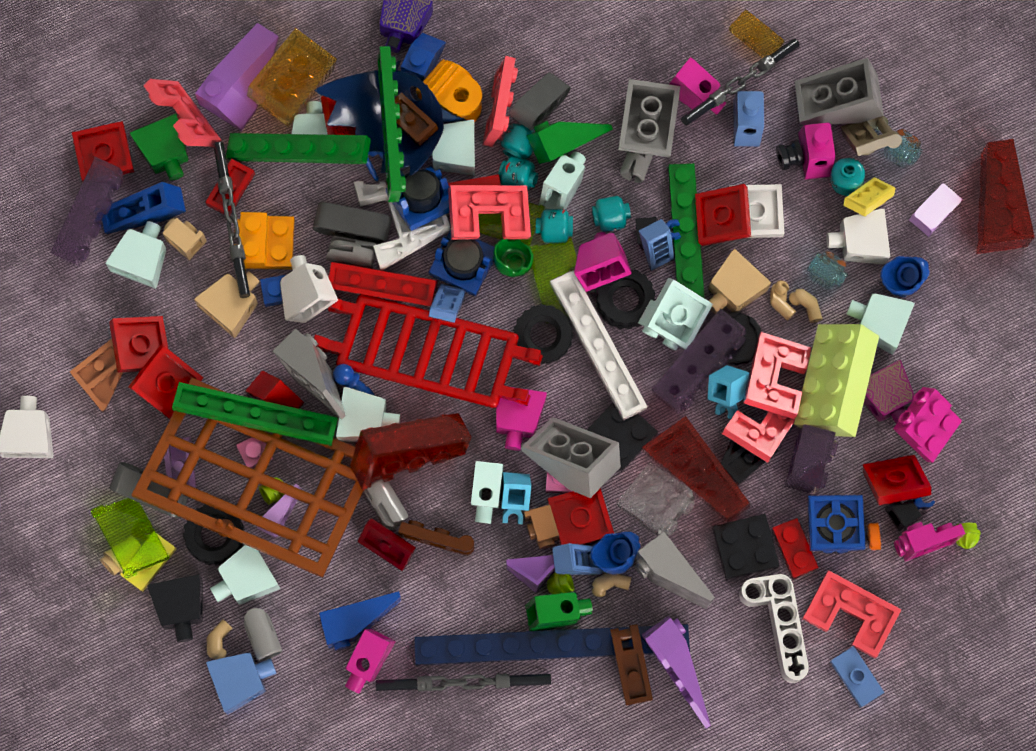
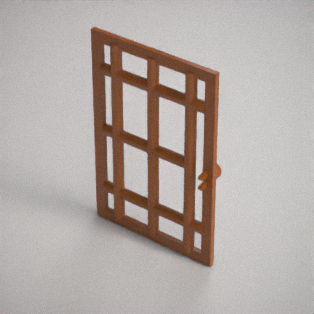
(256, 476)

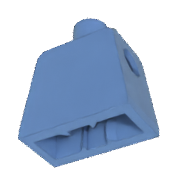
(748, 113)
(239, 679)

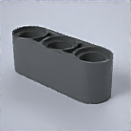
(540, 101)
(351, 223)
(126, 479)

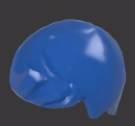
(904, 275)
(616, 552)

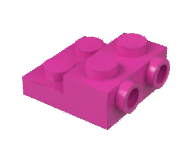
(927, 423)
(924, 539)

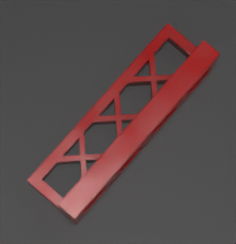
(382, 284)

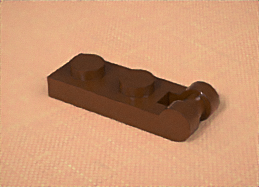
(438, 538)
(631, 666)

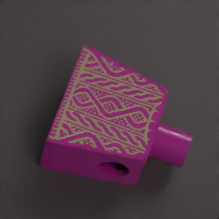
(889, 392)

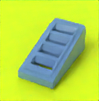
(657, 244)
(574, 560)

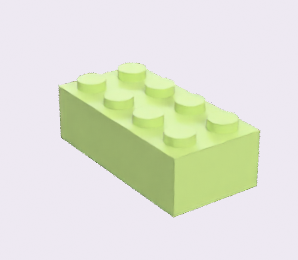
(837, 378)

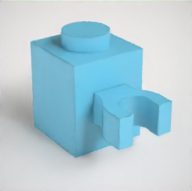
(727, 388)
(515, 495)

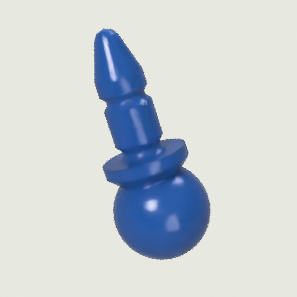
(344, 375)

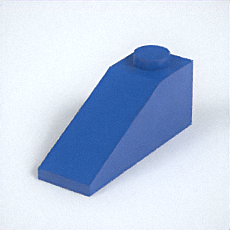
(151, 204)
(349, 621)

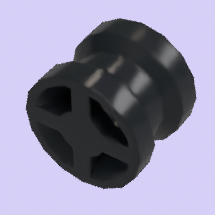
(790, 155)

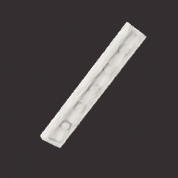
(598, 345)

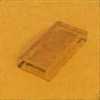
(756, 34)

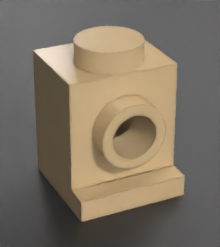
(184, 237)

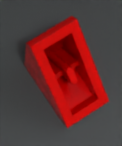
(273, 390)

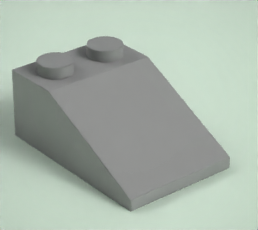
(840, 95)
(649, 118)
(309, 369)
(574, 456)
(671, 571)

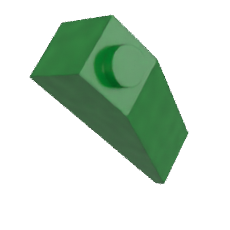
(559, 138)

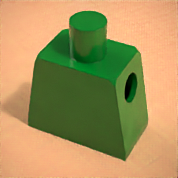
(162, 147)
(545, 611)

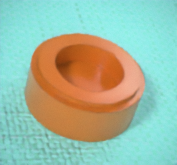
(874, 536)

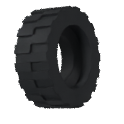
(620, 318)
(557, 319)
(208, 554)

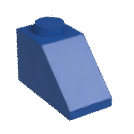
(423, 56)

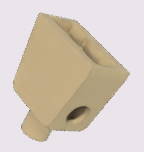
(736, 284)
(224, 304)

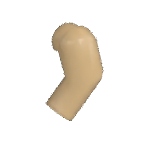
(778, 299)
(807, 300)
(607, 581)
(215, 638)

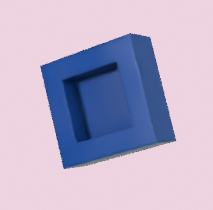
(272, 290)

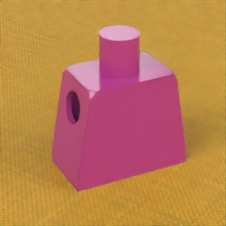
(695, 85)
(817, 146)
(601, 261)
(519, 420)
(375, 649)

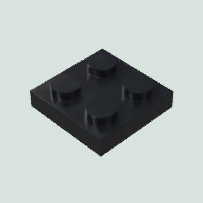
(630, 433)
(745, 546)

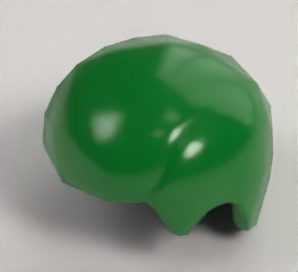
(512, 257)

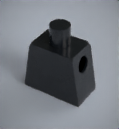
(179, 604)

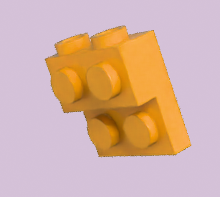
(267, 240)

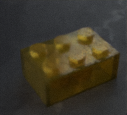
(291, 77)

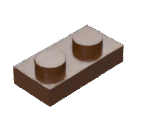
(414, 121)

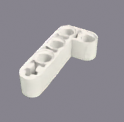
(780, 628)

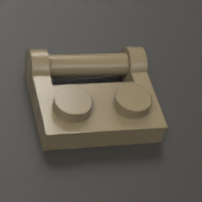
(865, 140)

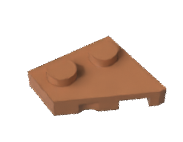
(99, 375)

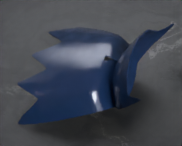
(360, 107)

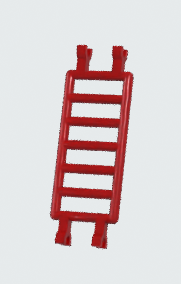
(392, 374)

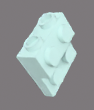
(675, 315)

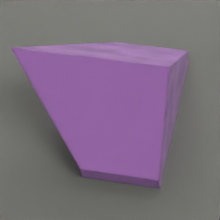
(532, 570)

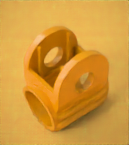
(454, 83)

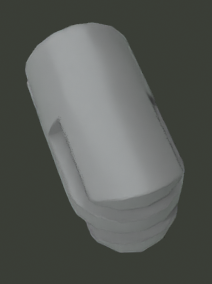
(635, 164)
(351, 252)
(386, 504)
(261, 634)

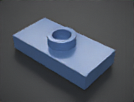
(447, 303)
(857, 677)

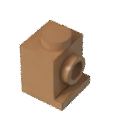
(542, 526)

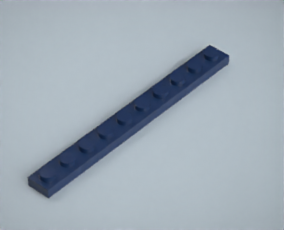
(522, 646)

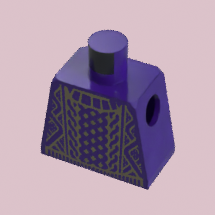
(404, 21)

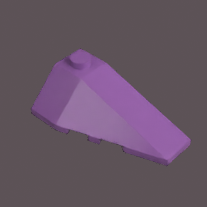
(227, 84)
(673, 653)

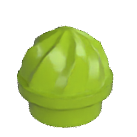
(269, 495)
(971, 536)
(560, 583)

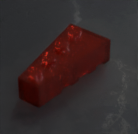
(1002, 201)
(407, 447)
(692, 463)

